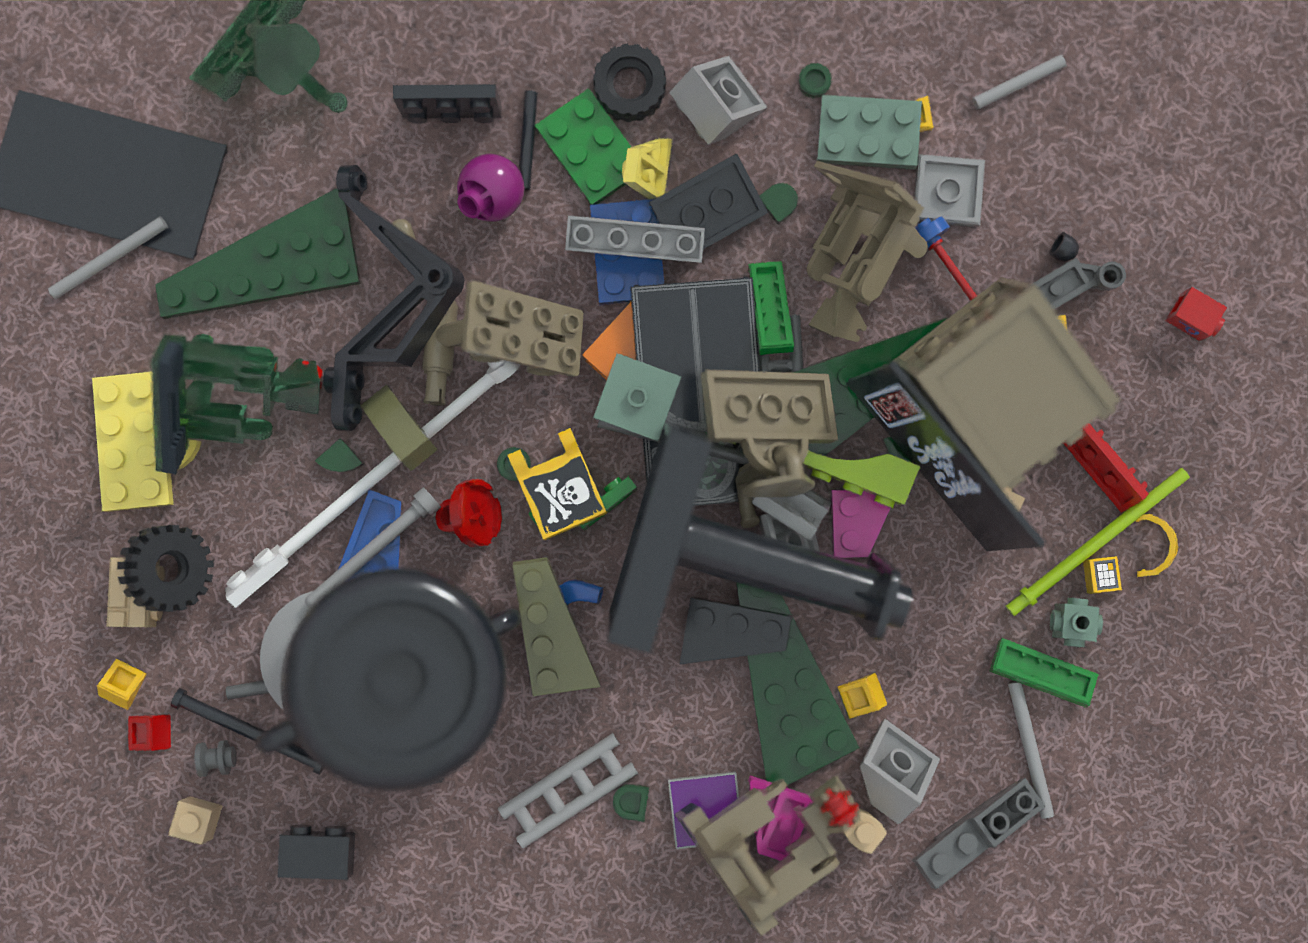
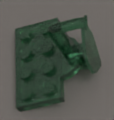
(269, 48)

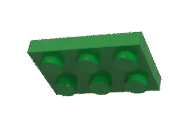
(587, 146)

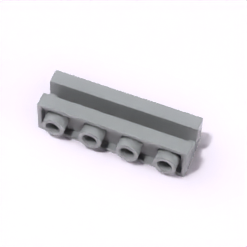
(634, 239)

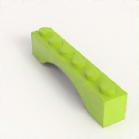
(882, 475)

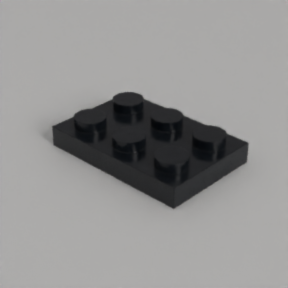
(448, 102)
(716, 200)

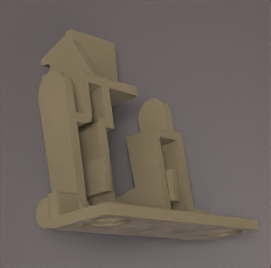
(888, 219)

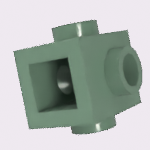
(1064, 622)

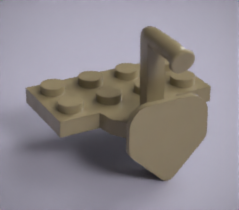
(774, 422)

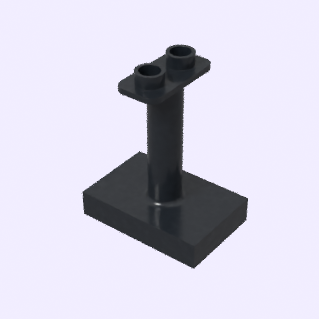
(672, 537)

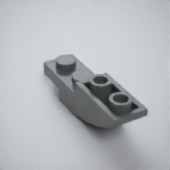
(978, 831)

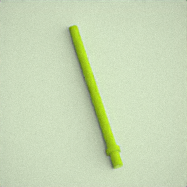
(1029, 595)

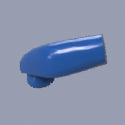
(578, 590)

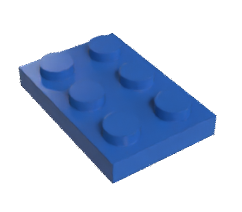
(621, 272)

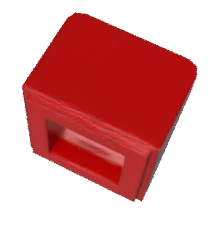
(149, 732)

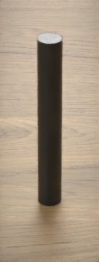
(527, 137)

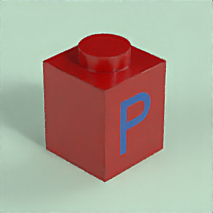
(1197, 314)

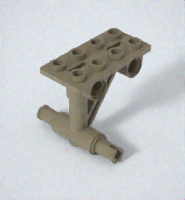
(504, 328)

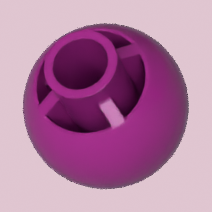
(490, 188)

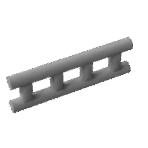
(546, 786)

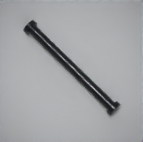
(238, 726)

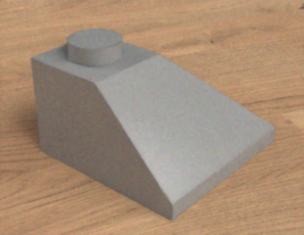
(896, 772)

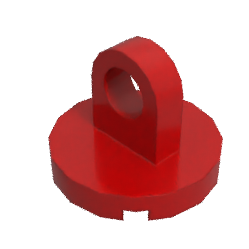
(472, 513)

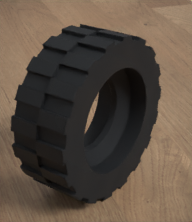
(629, 57)

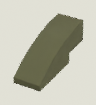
(398, 428)

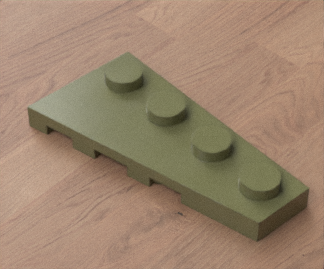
(552, 643)

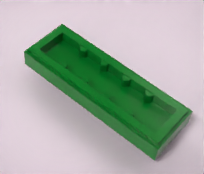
(771, 308)
(1044, 672)

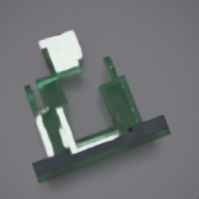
(191, 414)

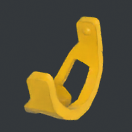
(1173, 549)

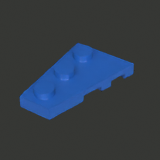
(375, 516)

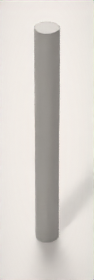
(107, 258)
(1030, 748)

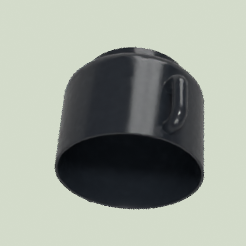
(393, 680)

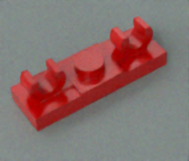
(1107, 469)

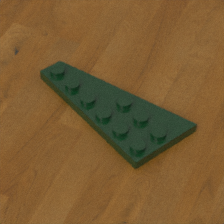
(286, 258)

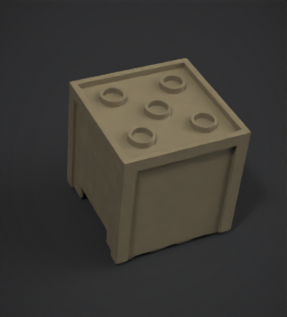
(1009, 379)

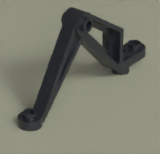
(434, 281)

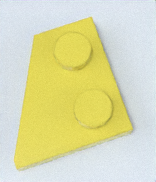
(648, 167)

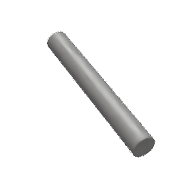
(1019, 82)

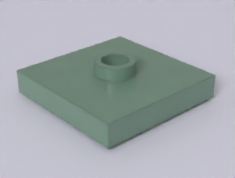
(637, 397)

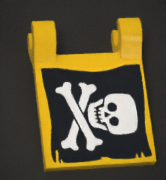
(559, 489)

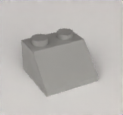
(717, 99)

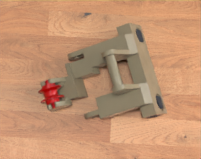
(808, 860)

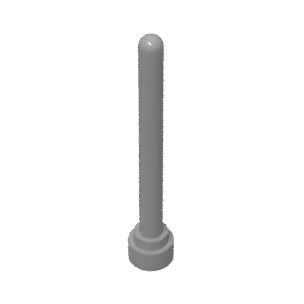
(421, 506)

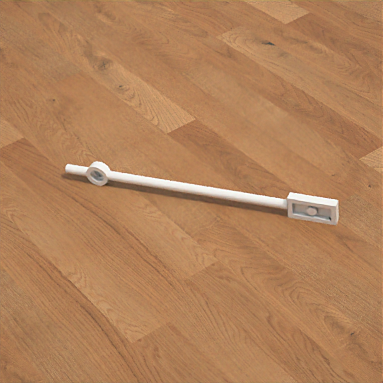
(271, 561)

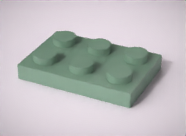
(869, 132)

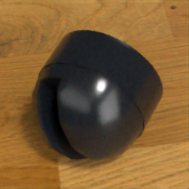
(1064, 247)

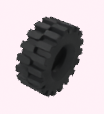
(141, 568)

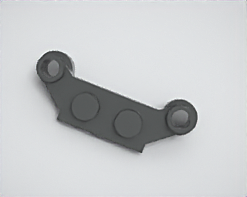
(1077, 278)

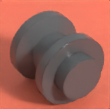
(214, 758)

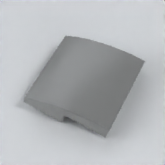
(799, 512)

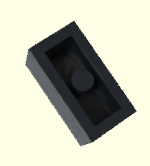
(316, 853)

